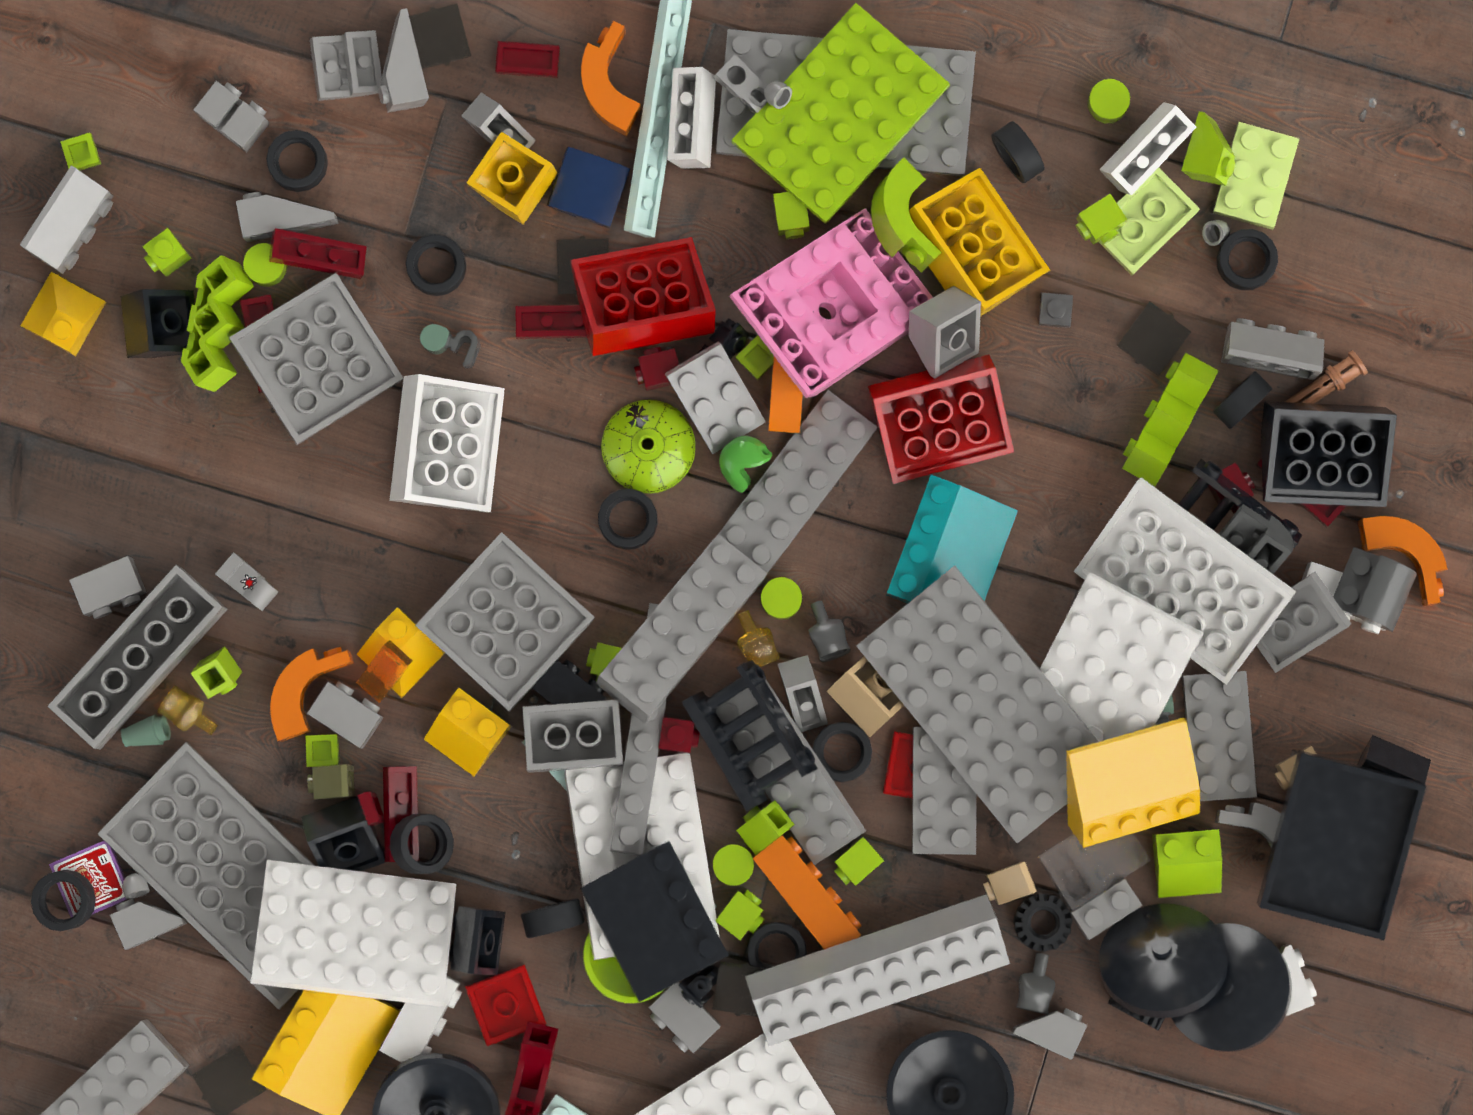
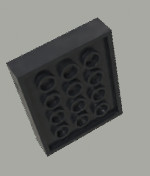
(1341, 845)

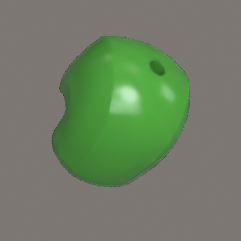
(740, 454)

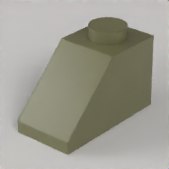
(332, 782)

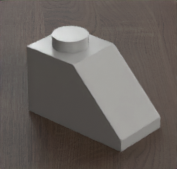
(491, 119)
(802, 693)
(143, 922)
(1054, 1032)

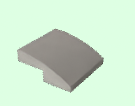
(346, 65)

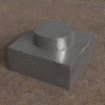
(1055, 310)

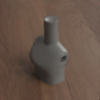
(828, 635)
(1036, 987)

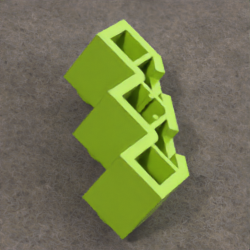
(213, 323)
(1169, 418)

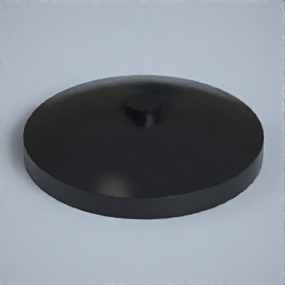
(1163, 960)
(1250, 999)
(949, 1076)
(436, 1087)

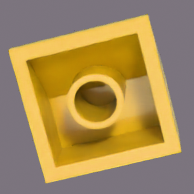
(512, 178)
(467, 731)

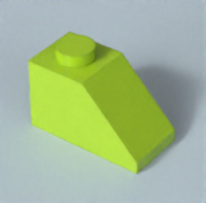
(1208, 153)

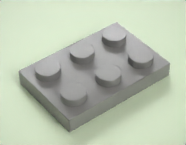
(715, 397)
(1303, 624)

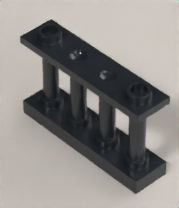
(1212, 475)
(736, 762)

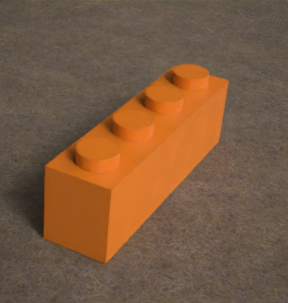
(805, 894)

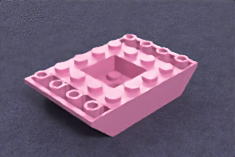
(850, 278)

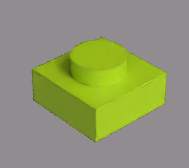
(81, 152)
(756, 358)
(322, 750)

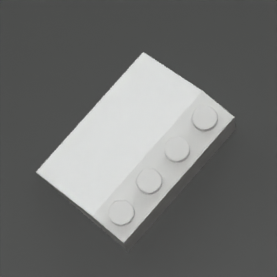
(447, 443)

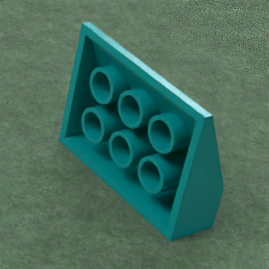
(951, 531)

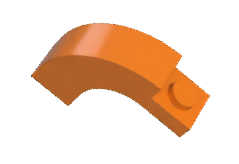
(606, 102)
(785, 402)
(1414, 543)
(290, 688)

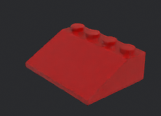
(643, 296)
(941, 420)

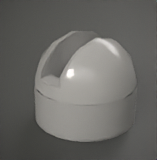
(777, 94)
(1215, 232)
(135, 886)

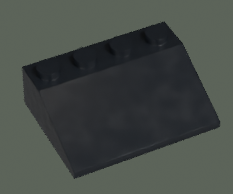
(1326, 453)
(654, 921)

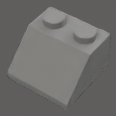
(946, 330)

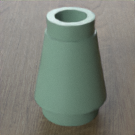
(147, 732)

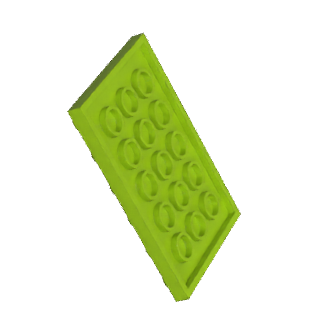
(844, 113)

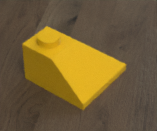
(63, 313)
(409, 639)

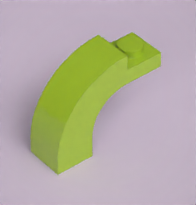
(892, 217)

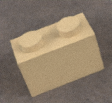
(865, 697)

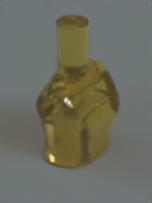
(756, 643)
(185, 711)

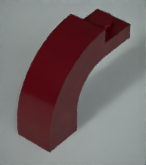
(532, 1070)

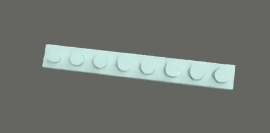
(655, 120)

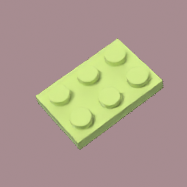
(1259, 176)
(1153, 216)

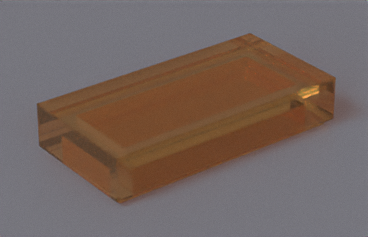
(384, 671)

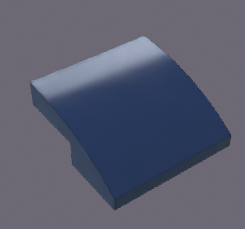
(588, 187)

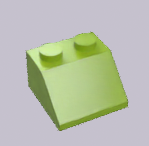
(1188, 863)

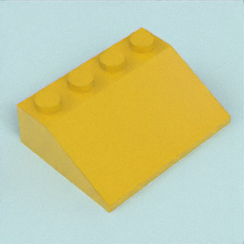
(978, 240)
(1131, 783)
(325, 1049)

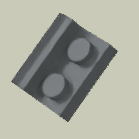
(1259, 538)
(1374, 588)

